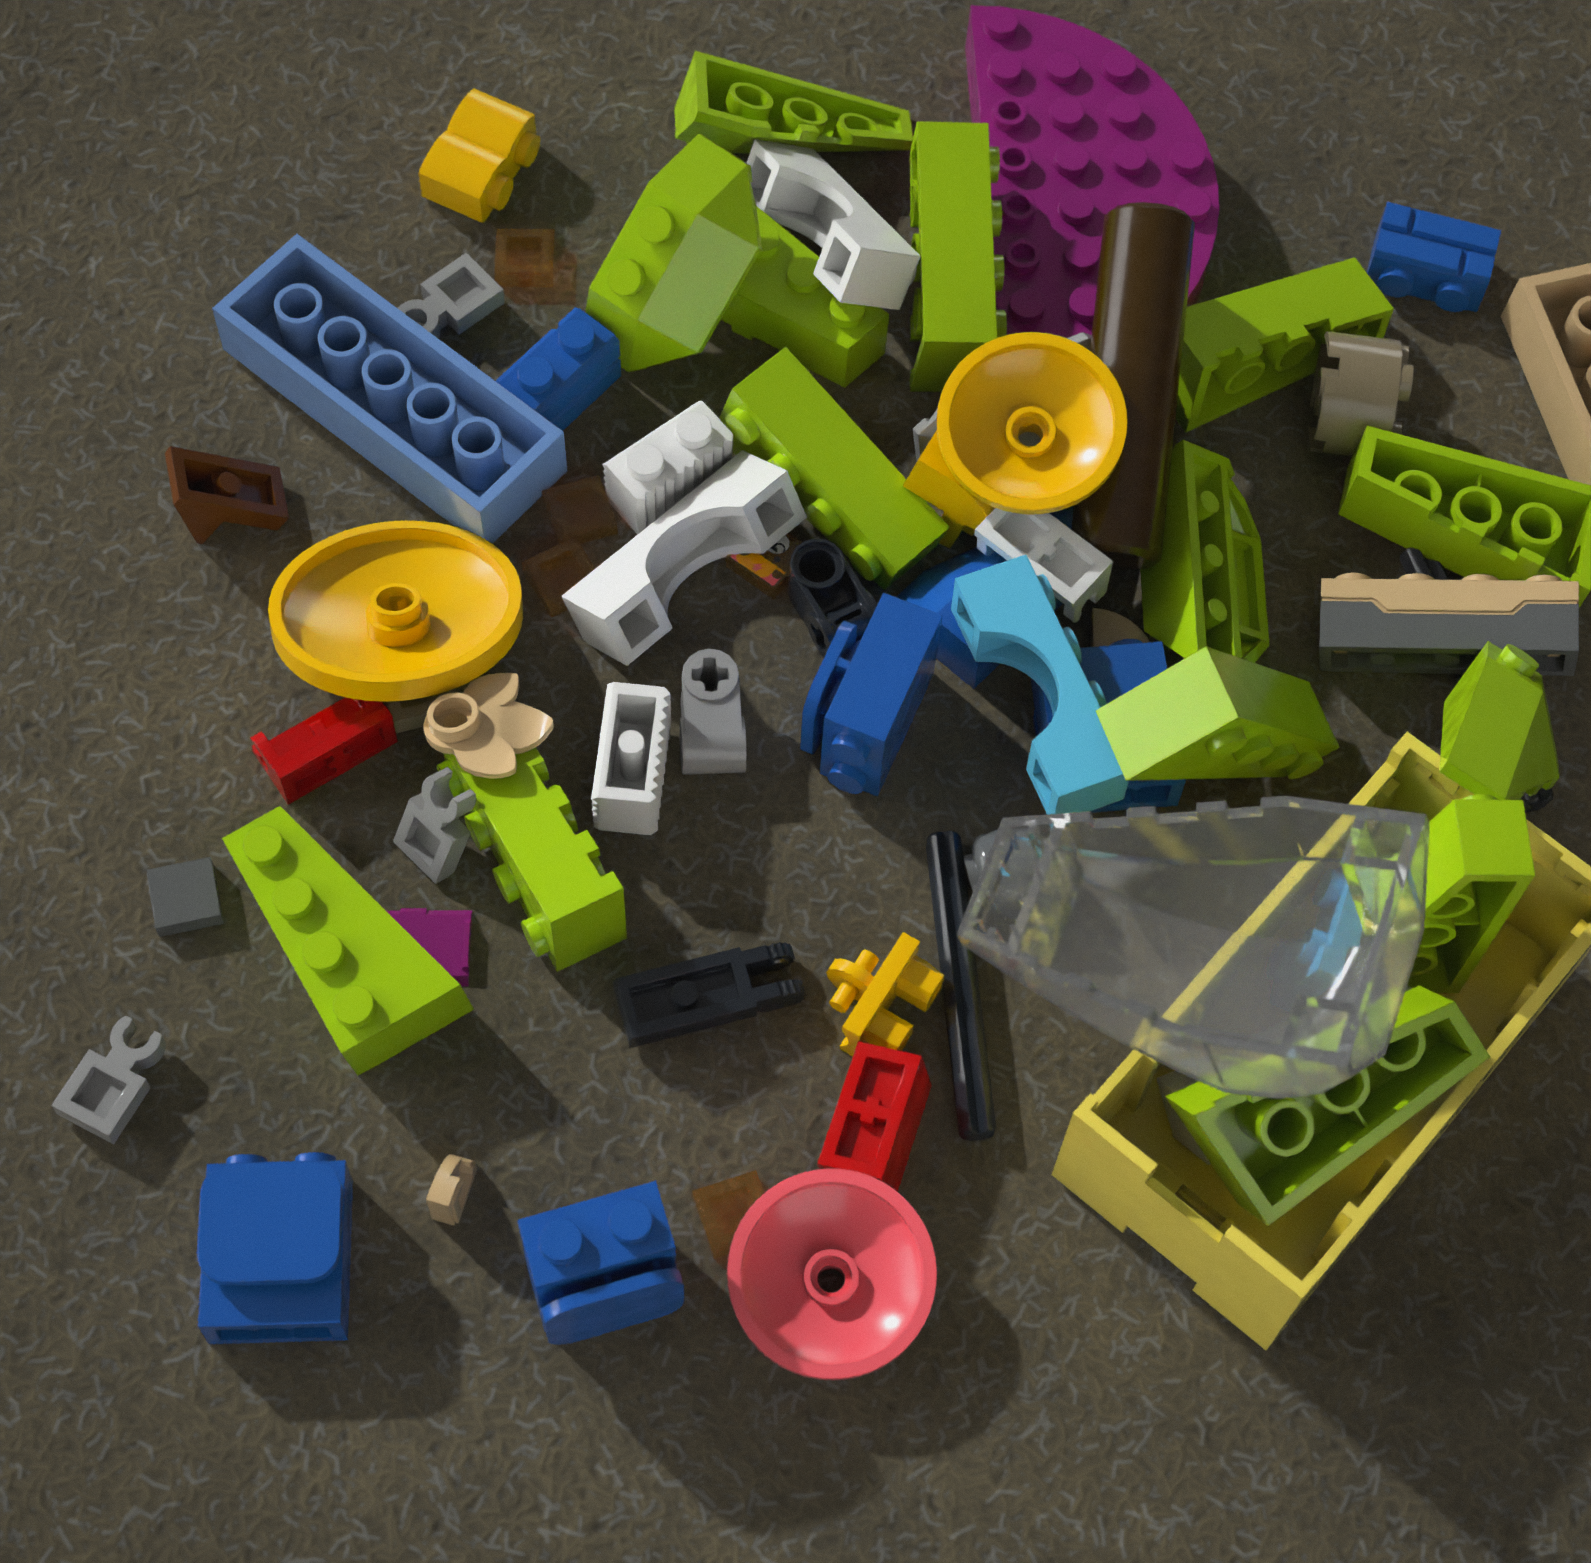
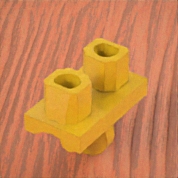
(900, 975)

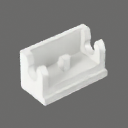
(1067, 560)

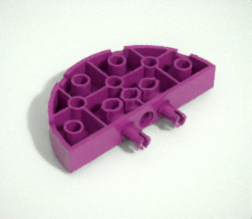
(1075, 138)

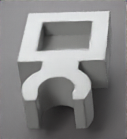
(455, 296)
(432, 828)
(109, 1090)

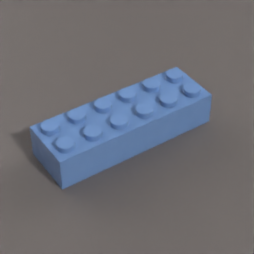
(391, 390)

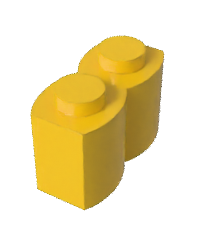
(479, 155)

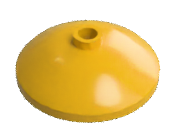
(1036, 387)

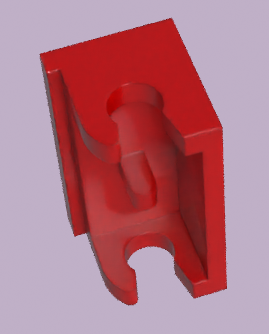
(324, 745)
(877, 1114)

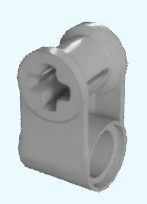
(711, 721)

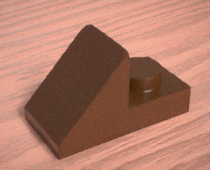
(225, 489)

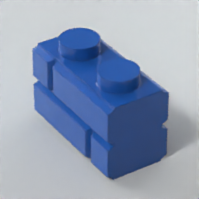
(1432, 257)
(566, 369)

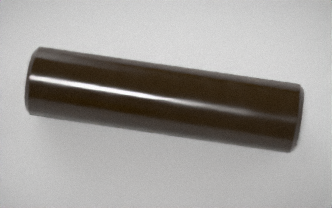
(1141, 342)

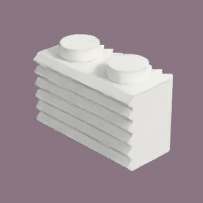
(666, 465)
(631, 758)

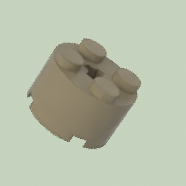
(1355, 388)

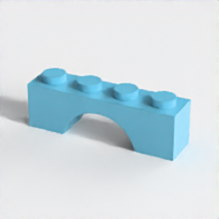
(1012, 622)

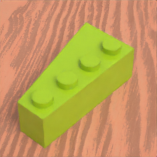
(955, 241)
(793, 309)
(1270, 336)
(835, 468)
(1470, 509)
(1218, 721)
(542, 862)
(1474, 880)
(351, 955)
(1286, 1148)

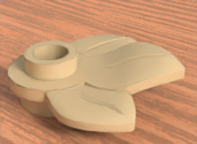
(486, 726)

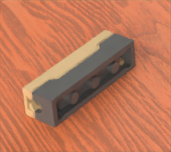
(1444, 624)

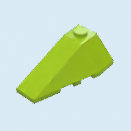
(745, 103)
(1499, 727)

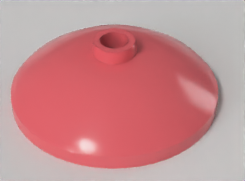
(842, 1225)

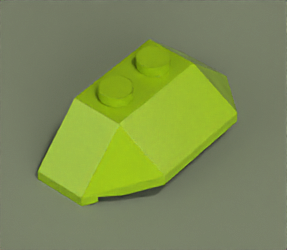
(679, 257)
(1210, 564)

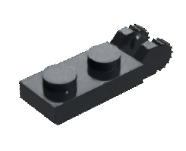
(703, 993)

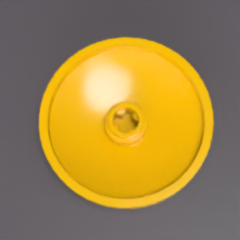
(396, 610)

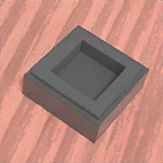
(185, 896)

